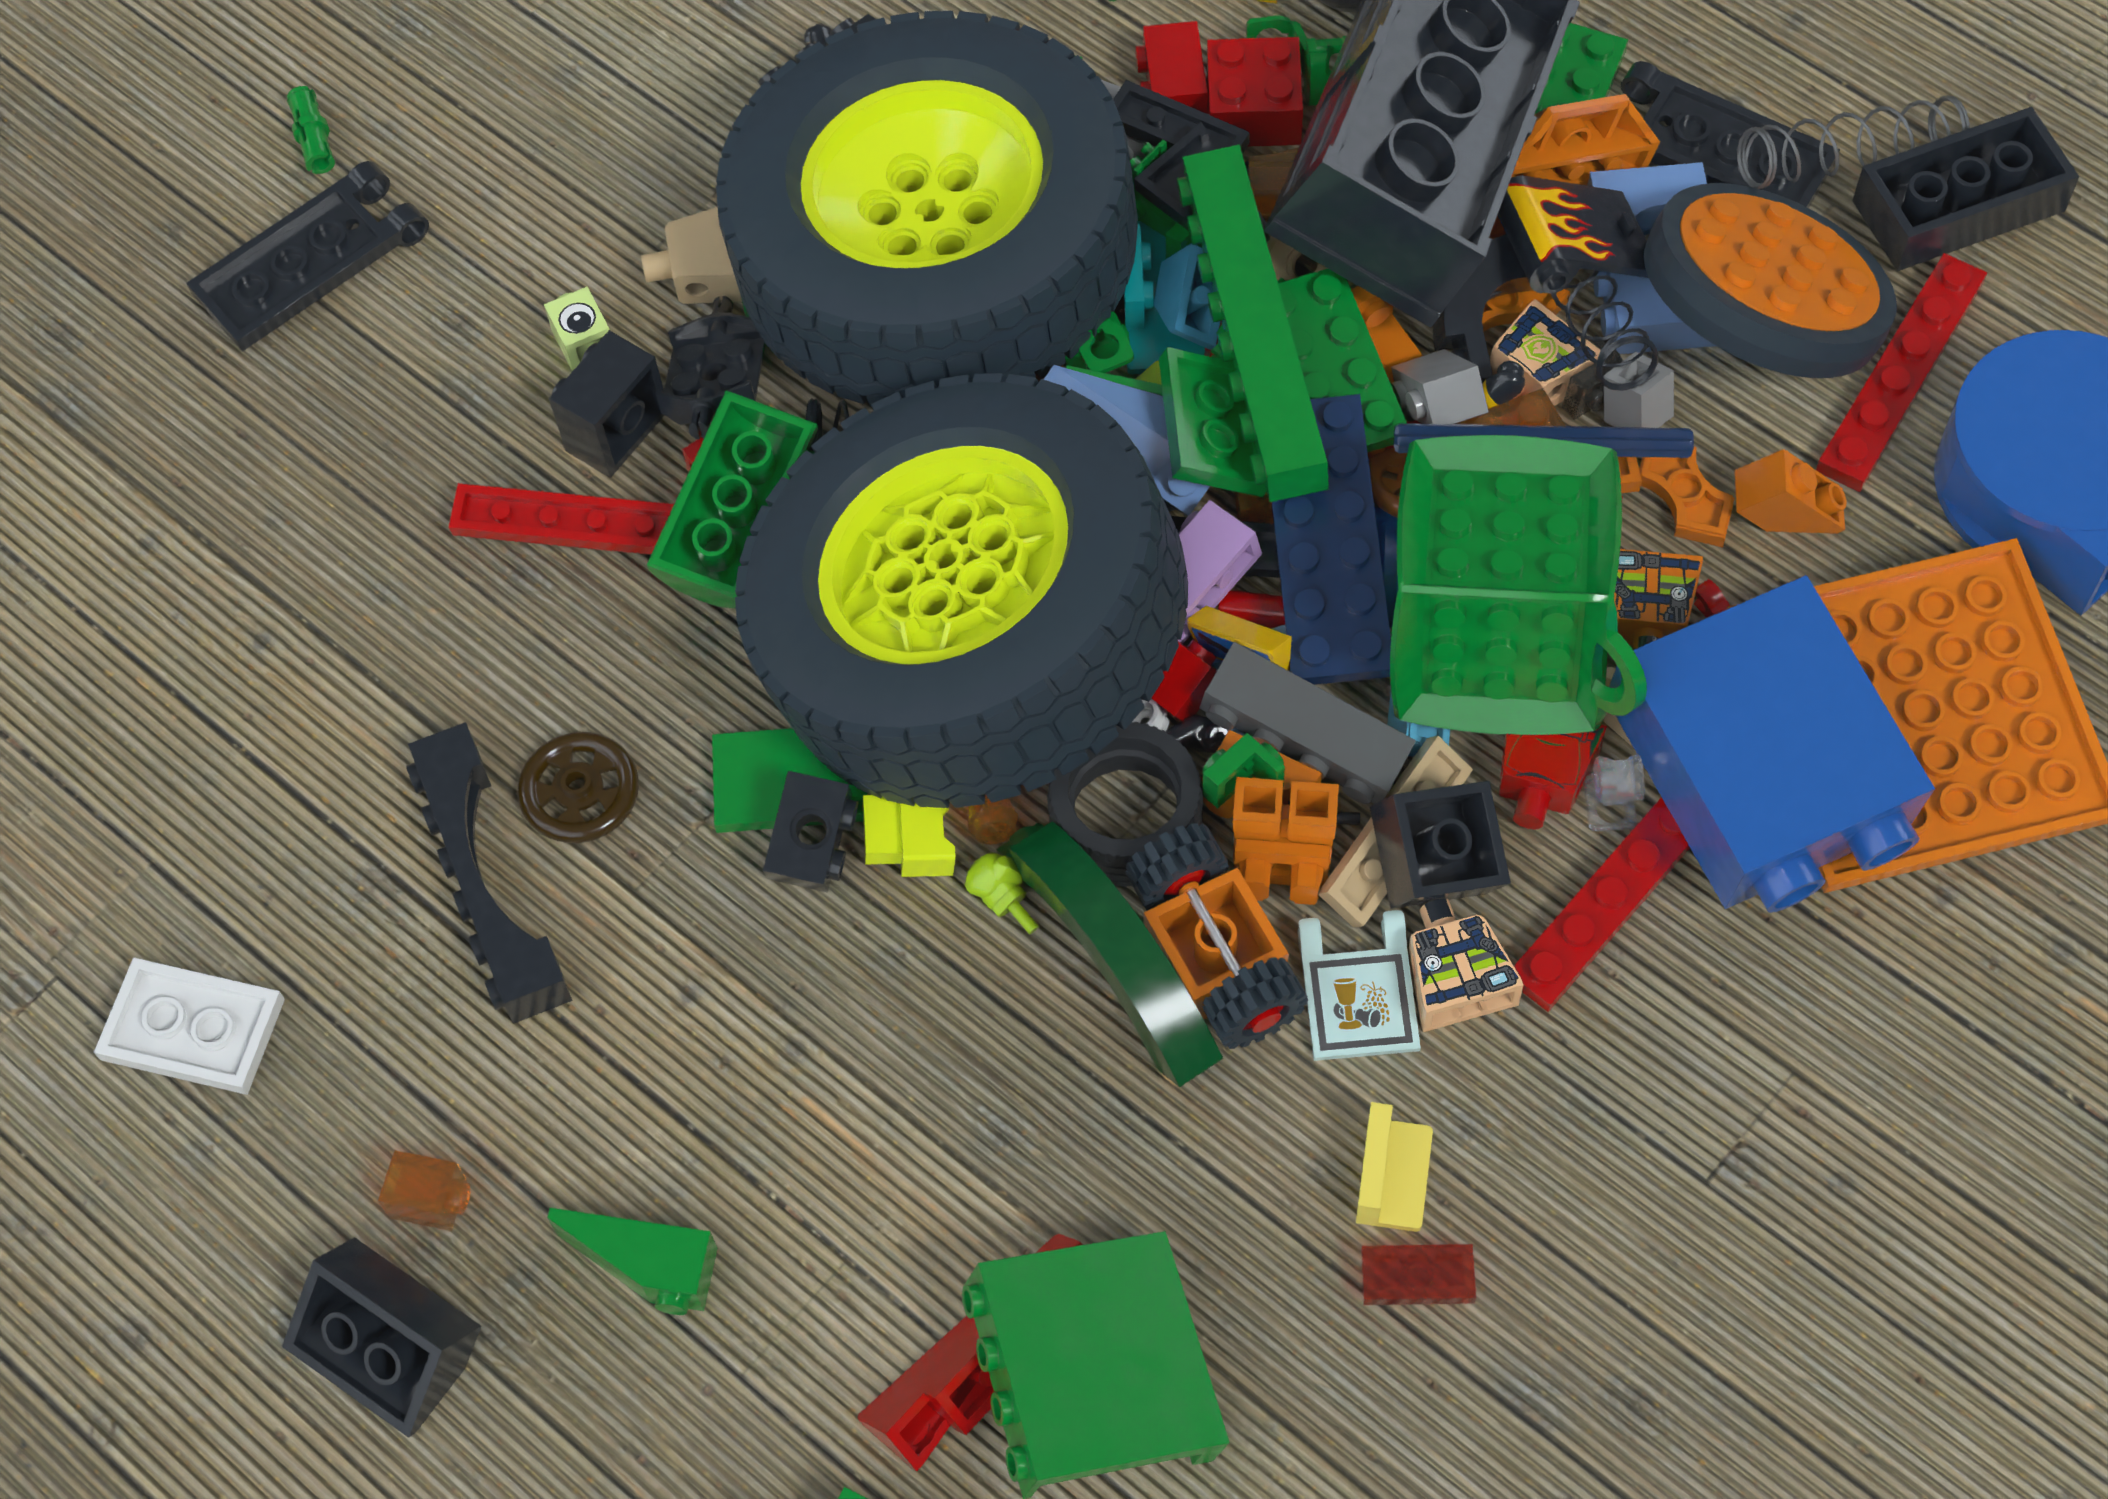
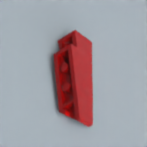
(937, 1391)

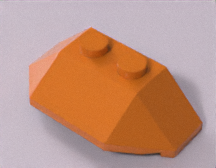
(1586, 139)

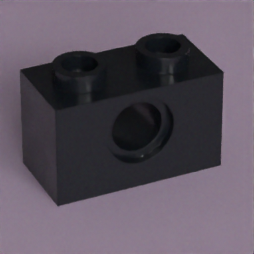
(802, 802)

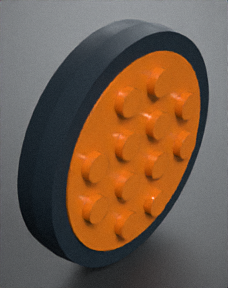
(1769, 280)

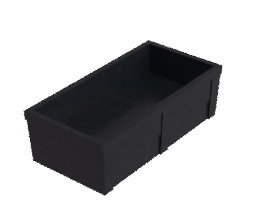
(1418, 143)

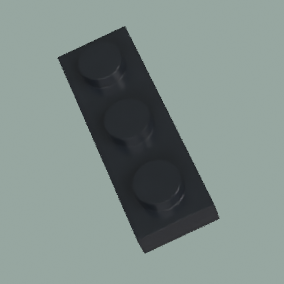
(1158, 118)

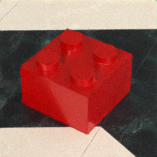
(1257, 87)

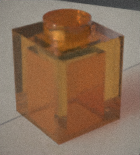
(424, 1190)

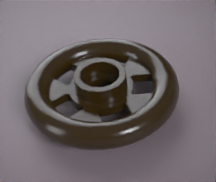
(570, 825)

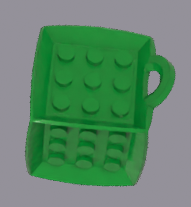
(1509, 587)

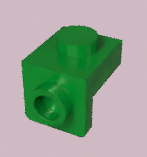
(1243, 759)

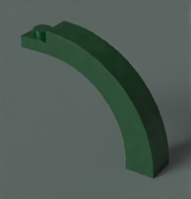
(1119, 947)

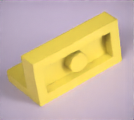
(1394, 1172)

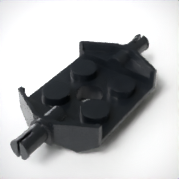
(709, 349)

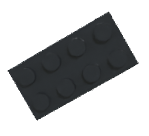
(1964, 188)

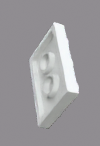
(189, 1026)

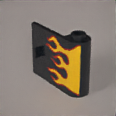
(1568, 228)

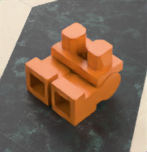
(1284, 841)

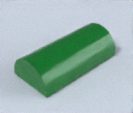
(722, 494)

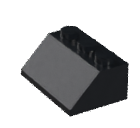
(379, 1335)

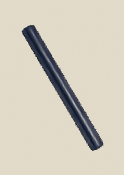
(1624, 440)

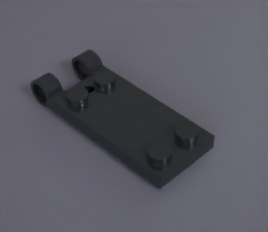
(1709, 132)
(305, 256)

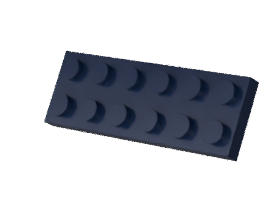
(1334, 560)

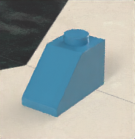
(1183, 298)

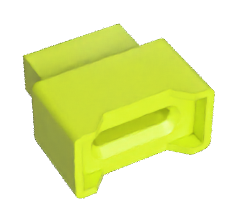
(907, 837)

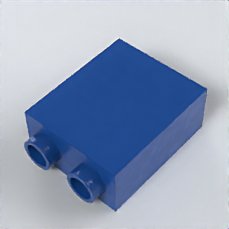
(1774, 748)

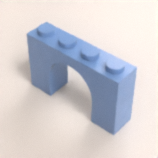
(1647, 194)

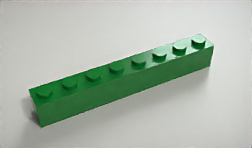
(1254, 325)

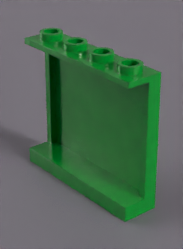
(1093, 1361)

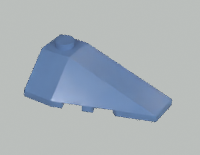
(1144, 421)

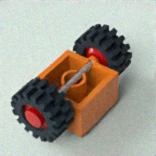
(1215, 936)

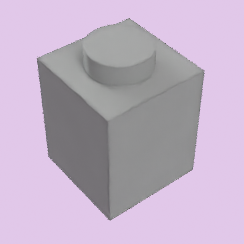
(1644, 405)

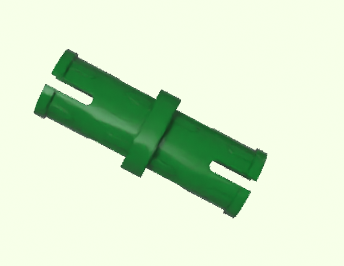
(310, 130)

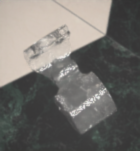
(1614, 784)

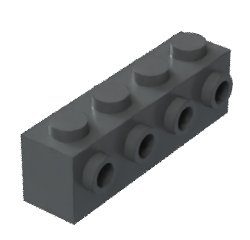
(1306, 724)

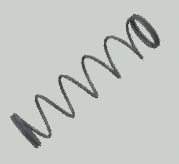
(1742, 156)

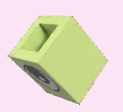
(576, 323)

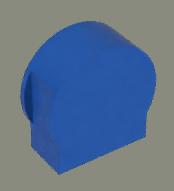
(2033, 459)

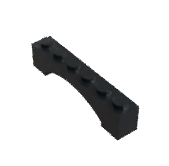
(522, 967)

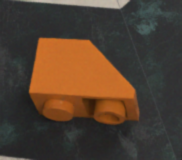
(1789, 496)

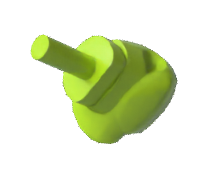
(999, 885)

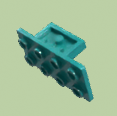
(1145, 326)

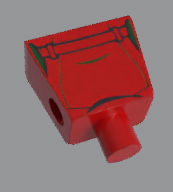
(1546, 772)

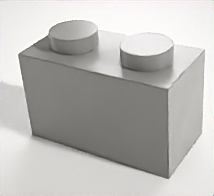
(1439, 388)

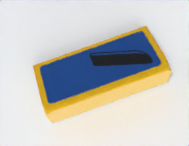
(1219, 630)

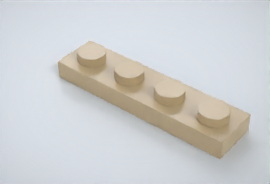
(1358, 879)

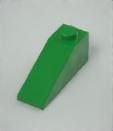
(655, 1260)

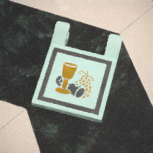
(1360, 998)

